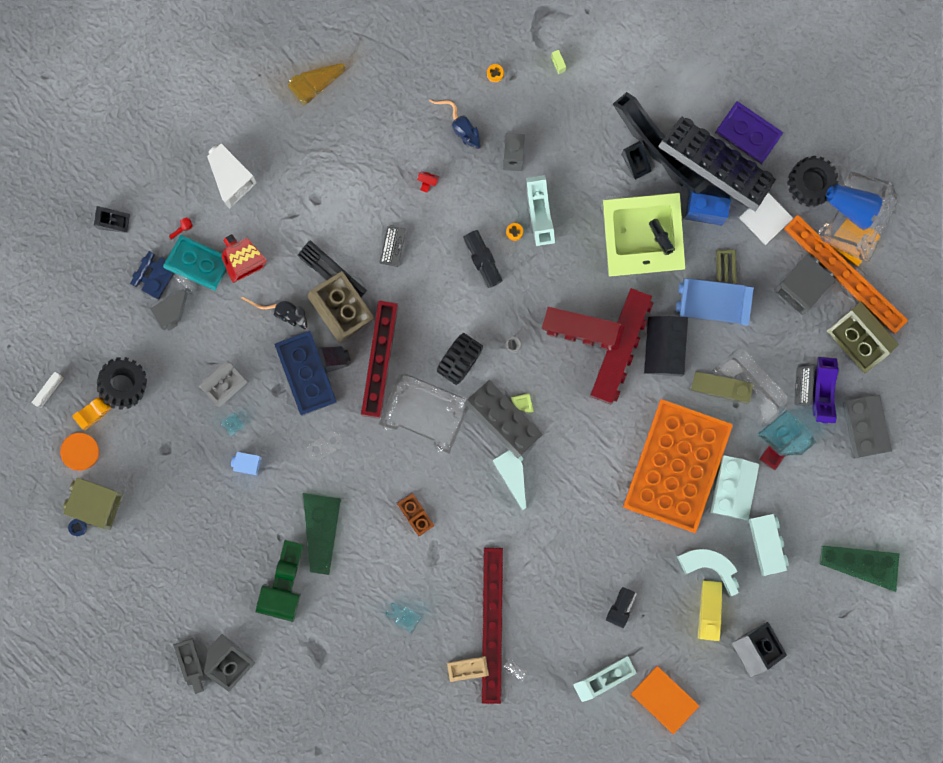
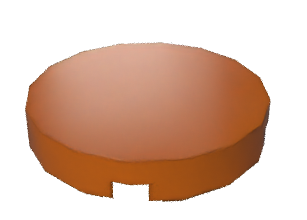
(79, 451)

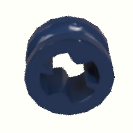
(78, 533)

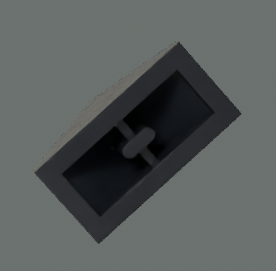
(636, 160)
(111, 220)

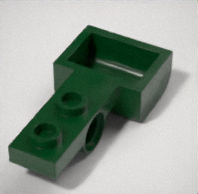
(279, 599)

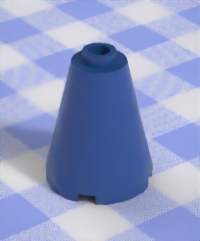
(855, 204)

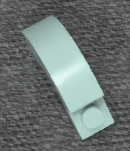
(539, 210)
(701, 558)

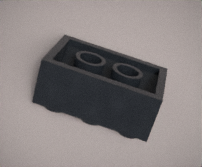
(666, 345)

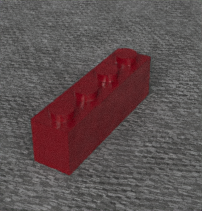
(582, 327)

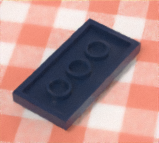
(305, 373)

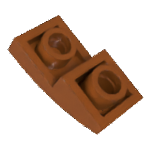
(415, 514)

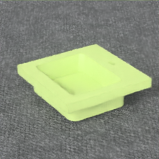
(631, 238)

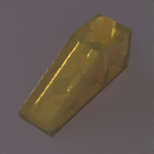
(311, 83)

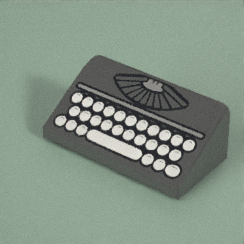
(392, 246)
(804, 386)

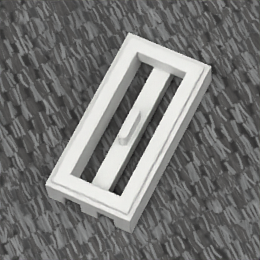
(47, 390)

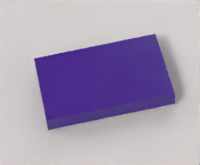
(749, 132)

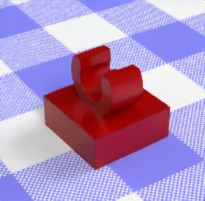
(428, 179)

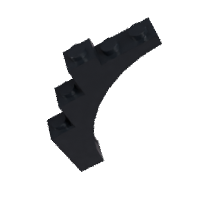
(649, 134)

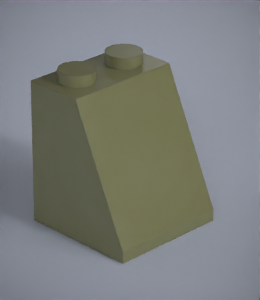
(92, 503)

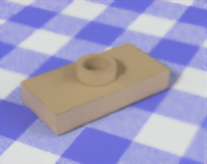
(467, 669)

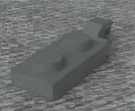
(190, 664)

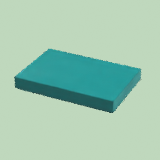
(196, 262)

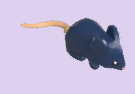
(463, 127)

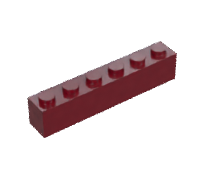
(379, 359)
(615, 361)

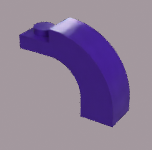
(824, 390)

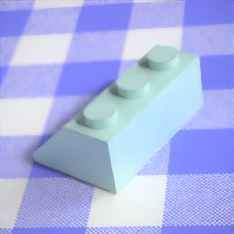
(734, 488)

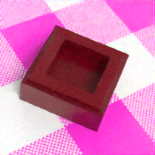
(771, 458)

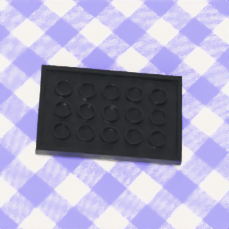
(718, 163)

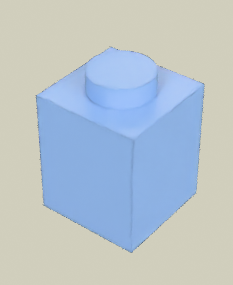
(246, 463)

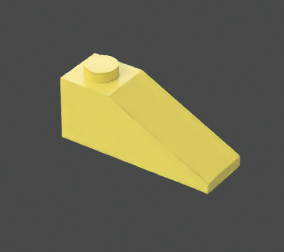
(710, 611)

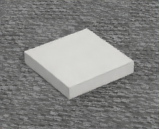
(767, 220)

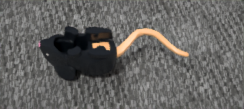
(286, 312)

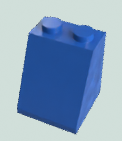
(708, 206)

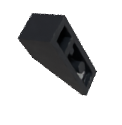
(333, 358)

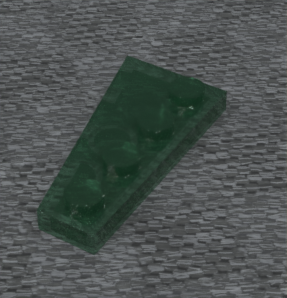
(321, 528)
(867, 565)

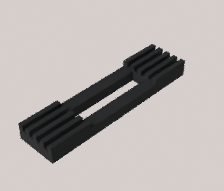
(311, 254)

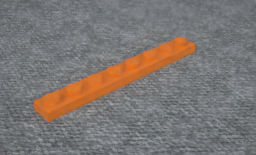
(846, 275)

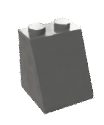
(805, 284)

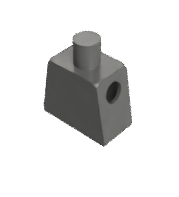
(513, 151)

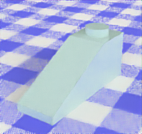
(512, 473)
(604, 679)

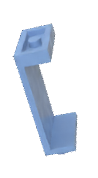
(715, 301)

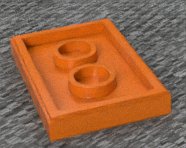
(665, 699)

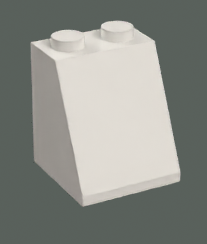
(230, 175)

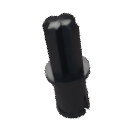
(661, 237)

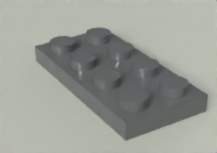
(503, 418)

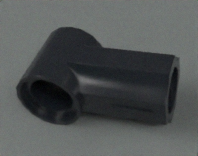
(620, 610)

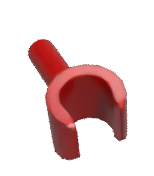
(186, 225)

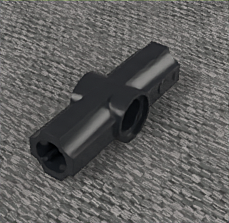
(482, 258)

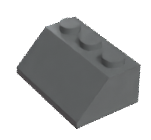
(867, 426)

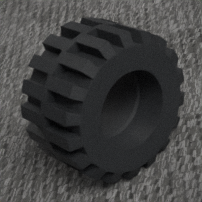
(798, 188)
(459, 358)
(127, 369)

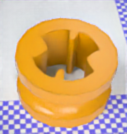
(493, 67)
(518, 228)

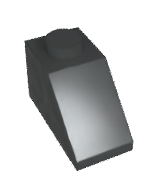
(170, 310)

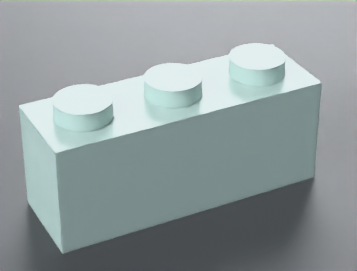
(768, 544)

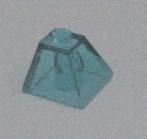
(787, 435)

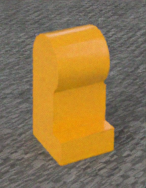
(91, 413)

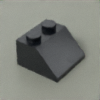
(759, 649)

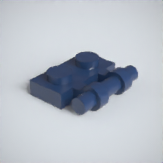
(157, 280)

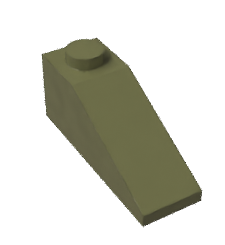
(722, 387)

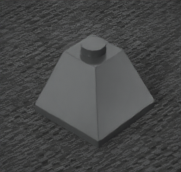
(226, 663)

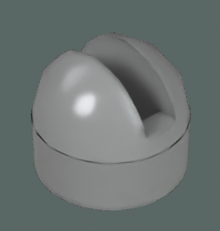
(510, 346)

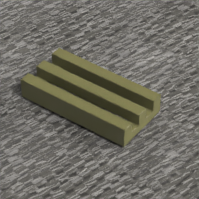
(733, 265)

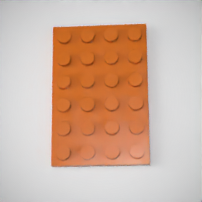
(677, 466)

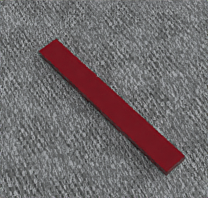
(492, 624)

